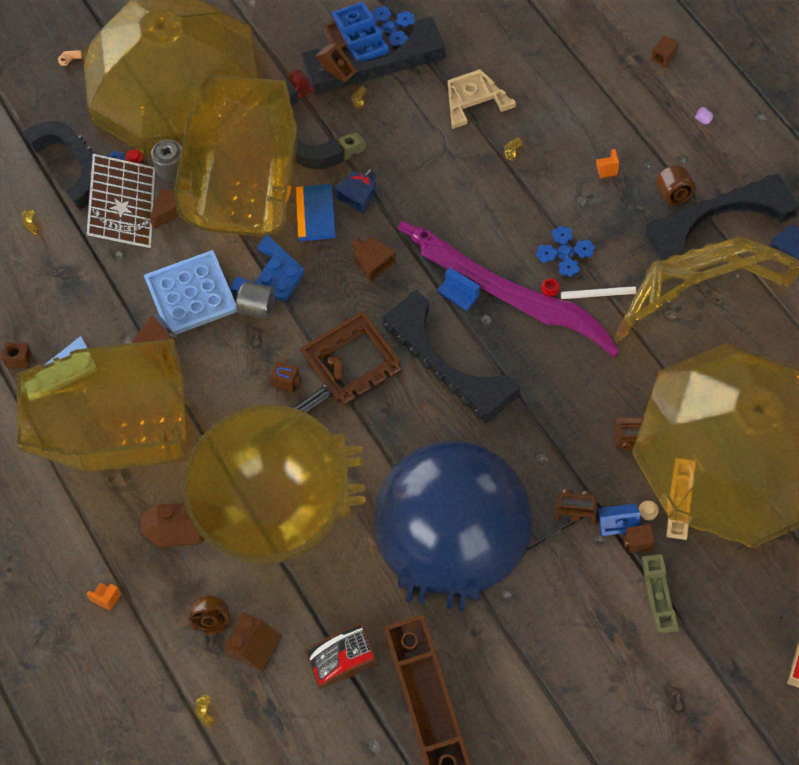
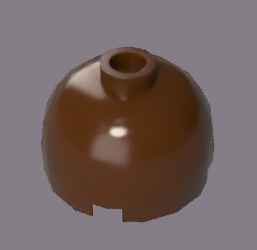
(209, 614)

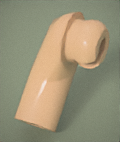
(67, 56)

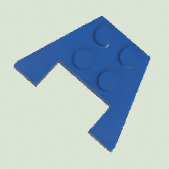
(280, 272)

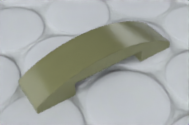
(658, 594)

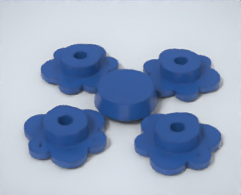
(390, 27)
(565, 252)

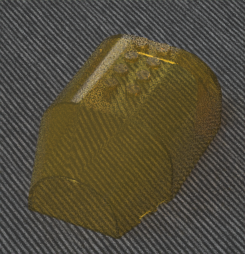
(238, 157)
(105, 407)

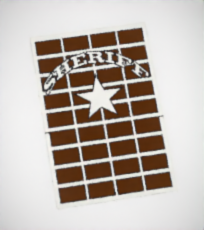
(121, 201)

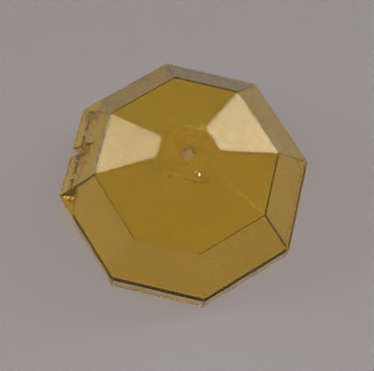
(149, 78)
(715, 455)

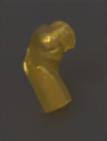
(356, 98)
(509, 149)
(27, 217)
(201, 710)

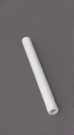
(598, 292)

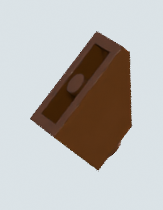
(336, 62)
(164, 208)

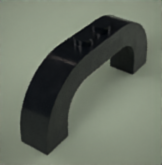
(54, 132)
(318, 156)

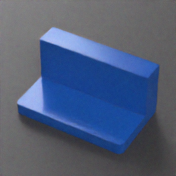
(459, 289)
(618, 518)

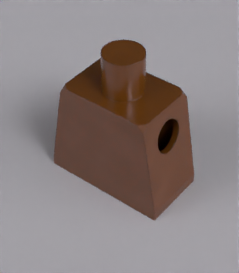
(372, 257)
(154, 330)

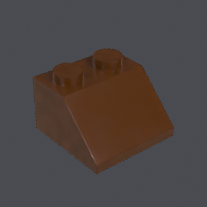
(252, 642)

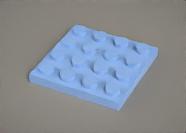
(191, 292)

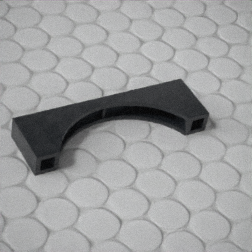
(421, 48)
(765, 197)
(481, 394)

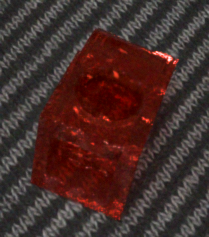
(300, 83)

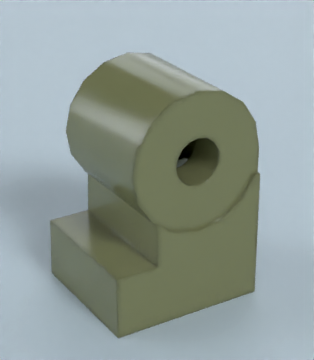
(351, 145)

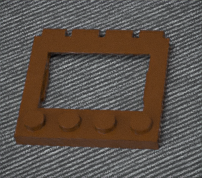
(340, 336)

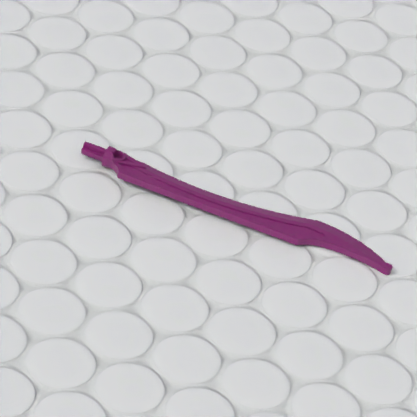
(542, 307)

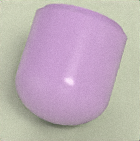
(704, 115)

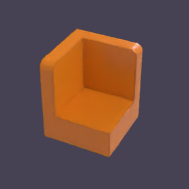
(608, 166)
(104, 596)

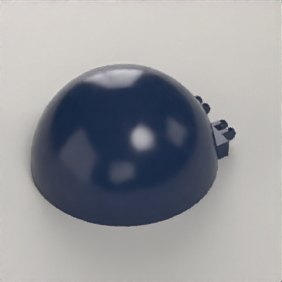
(452, 520)

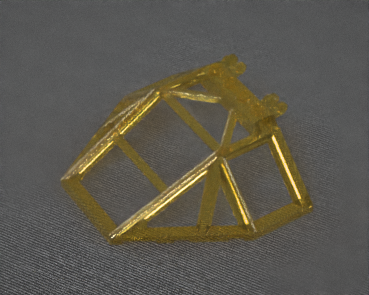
(686, 267)

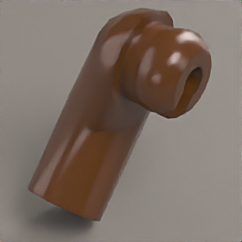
(338, 367)

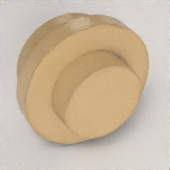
(648, 510)

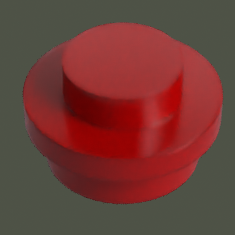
(134, 156)
(550, 287)

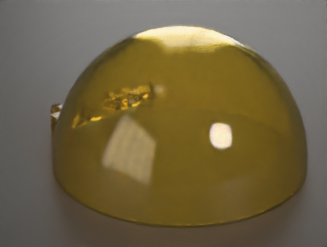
(269, 484)

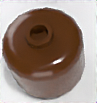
(675, 185)

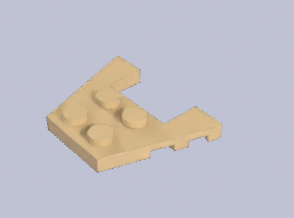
(472, 90)

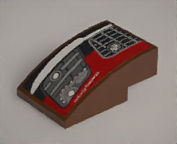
(341, 656)

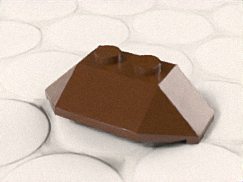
(169, 526)

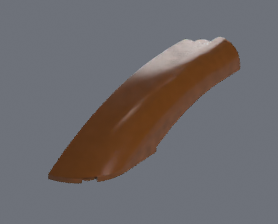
(426, 693)

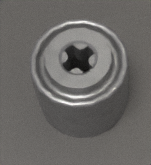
(166, 159)
(255, 300)

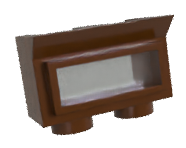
(626, 432)
(576, 505)

